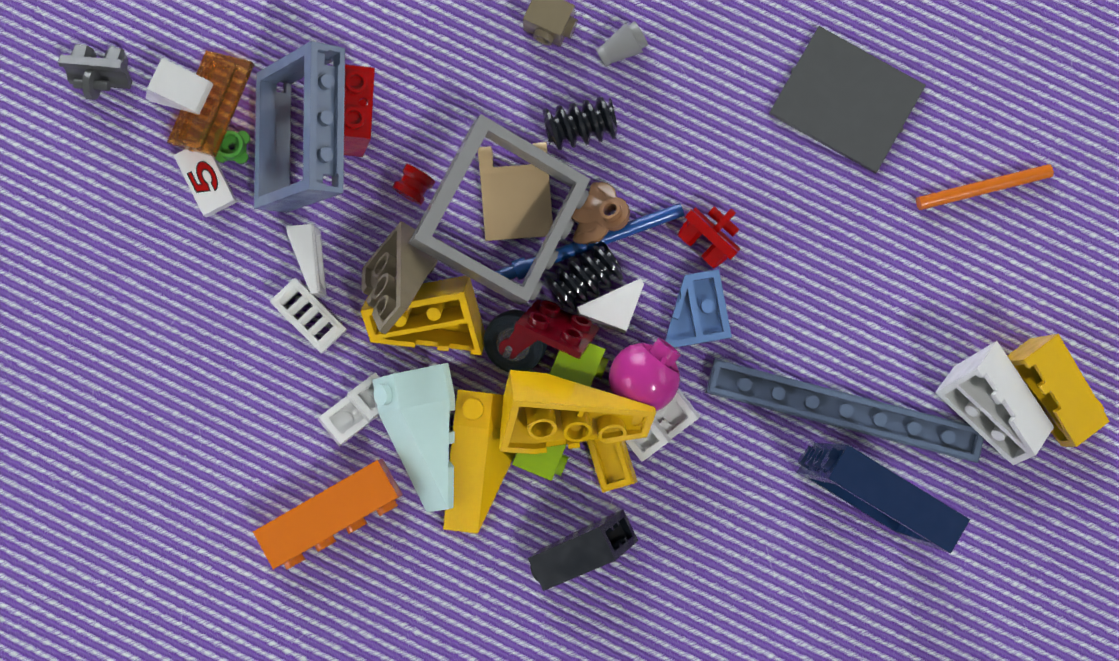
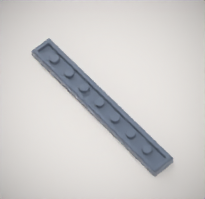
(844, 410)

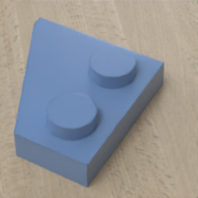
(699, 311)

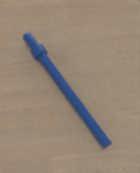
(521, 266)

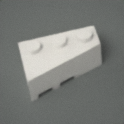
(997, 403)

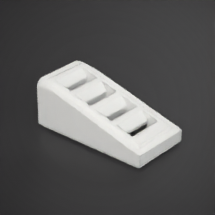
(308, 251)
(286, 294)

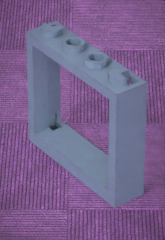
(321, 128)

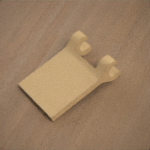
(514, 198)

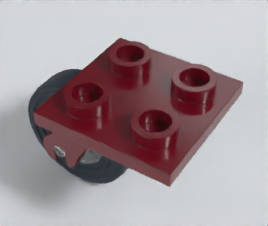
(520, 338)

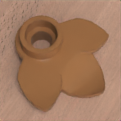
(594, 217)

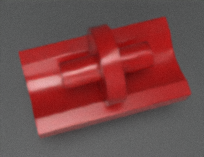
(722, 245)

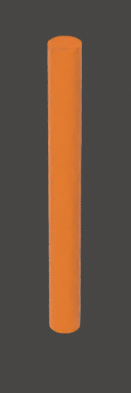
(984, 187)

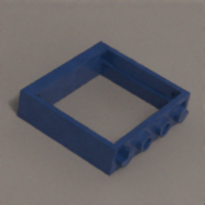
(882, 495)

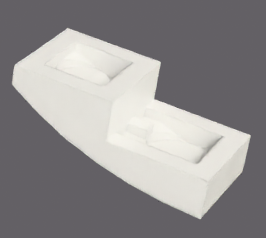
(351, 412)
(665, 426)

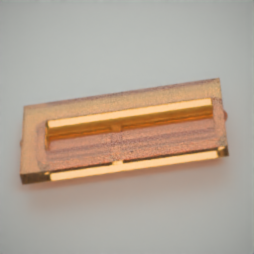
(207, 130)

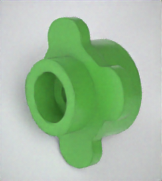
(239, 153)

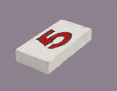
(205, 181)

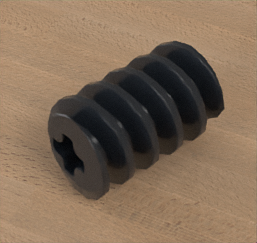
(580, 123)
(584, 277)

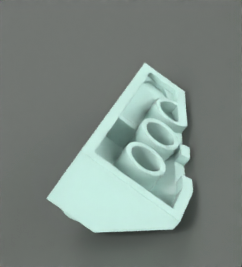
(417, 416)

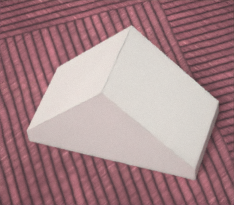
(178, 88)
(614, 308)

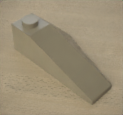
(394, 276)

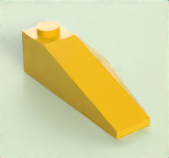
(554, 411)
(476, 459)

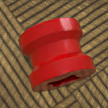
(413, 184)

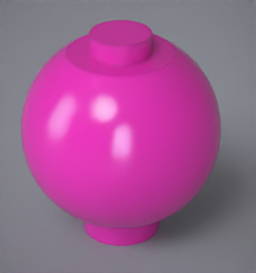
(646, 373)

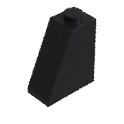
(583, 550)

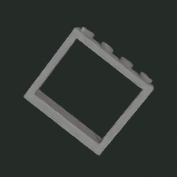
(561, 227)

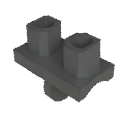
(95, 73)

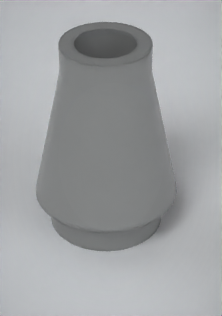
(622, 44)

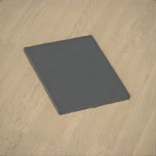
(847, 99)

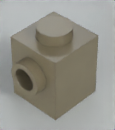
(550, 21)

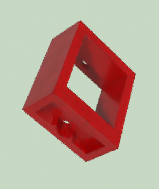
(357, 114)

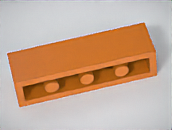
(327, 514)

